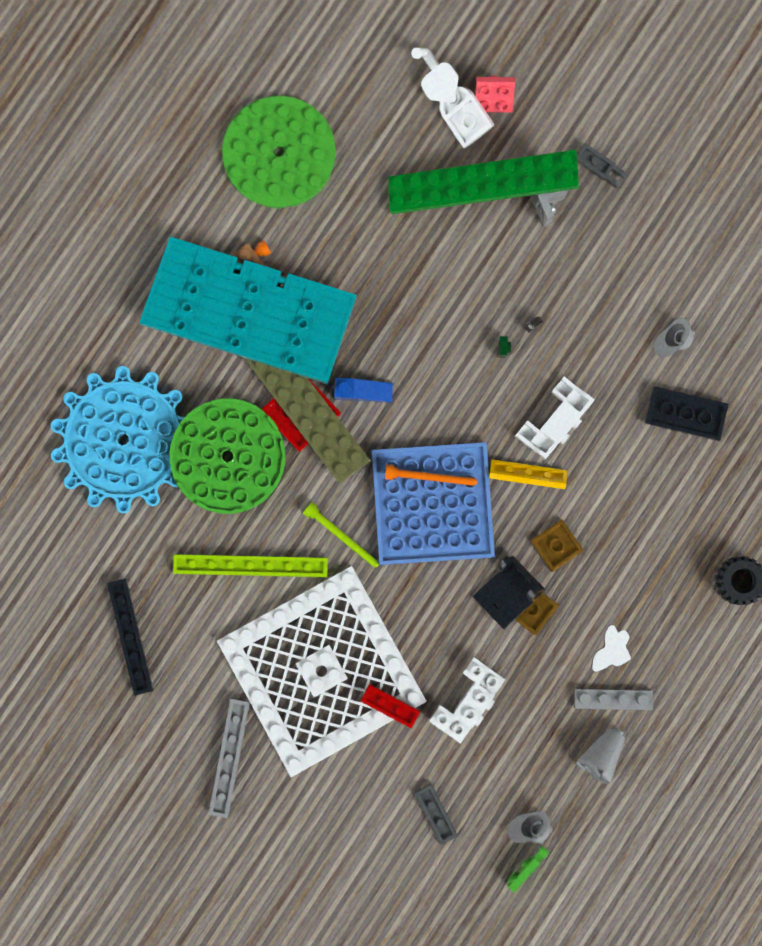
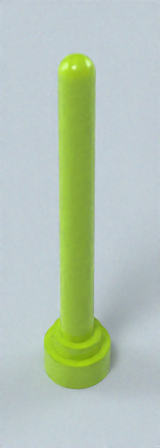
(312, 512)

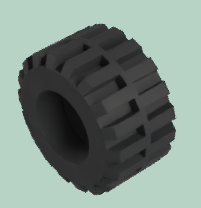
(724, 580)

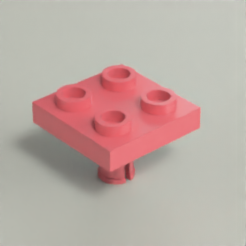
(495, 93)

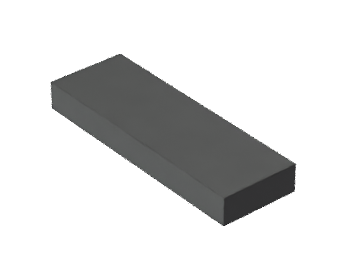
(436, 814)

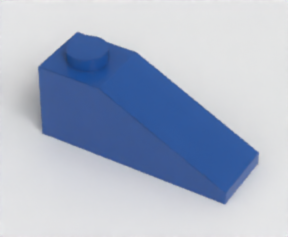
(363, 390)

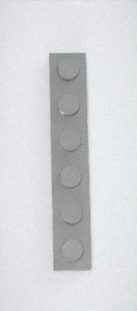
(229, 758)

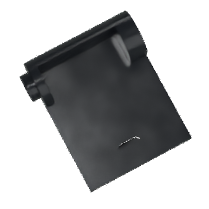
(511, 592)

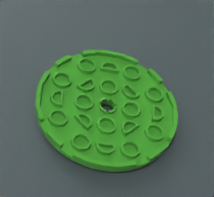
(285, 125)
(219, 428)

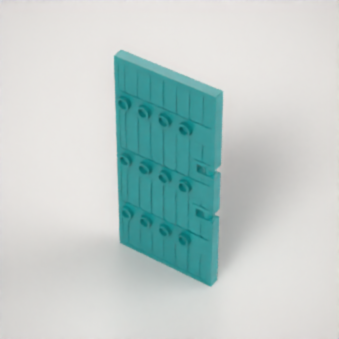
(247, 313)

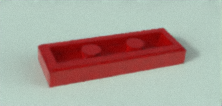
(390, 706)

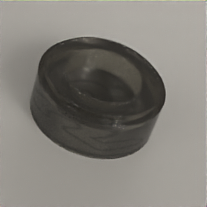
(532, 325)

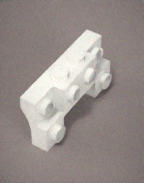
(566, 416)
(472, 705)

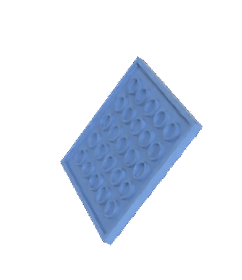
(433, 518)

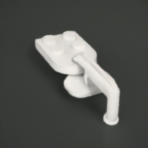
(466, 115)

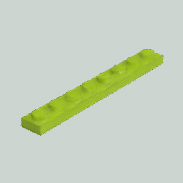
(250, 565)

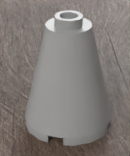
(603, 755)

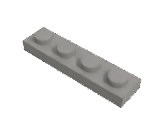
(613, 699)

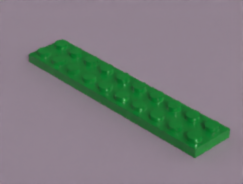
(484, 182)

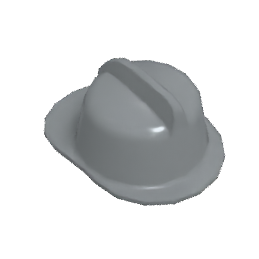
(675, 337)
(530, 827)

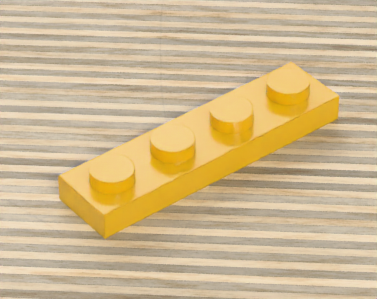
(528, 474)

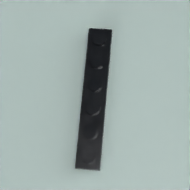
(130, 637)

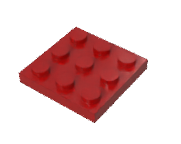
(285, 424)

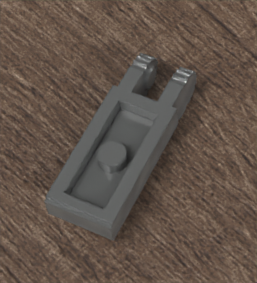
(599, 165)

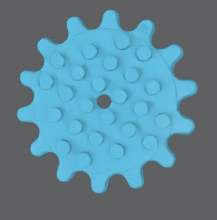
(94, 432)

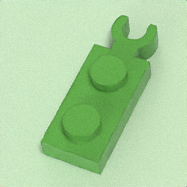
(528, 866)

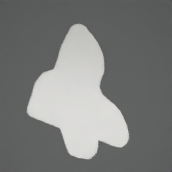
(614, 650)

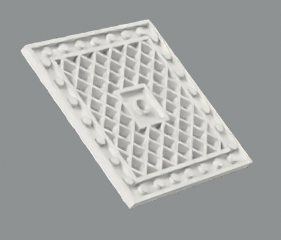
(233, 649)

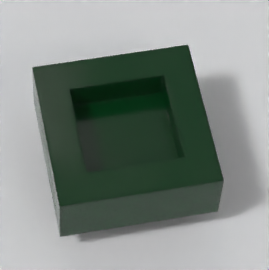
(504, 347)

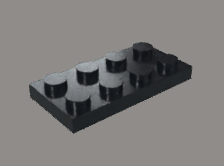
(686, 413)

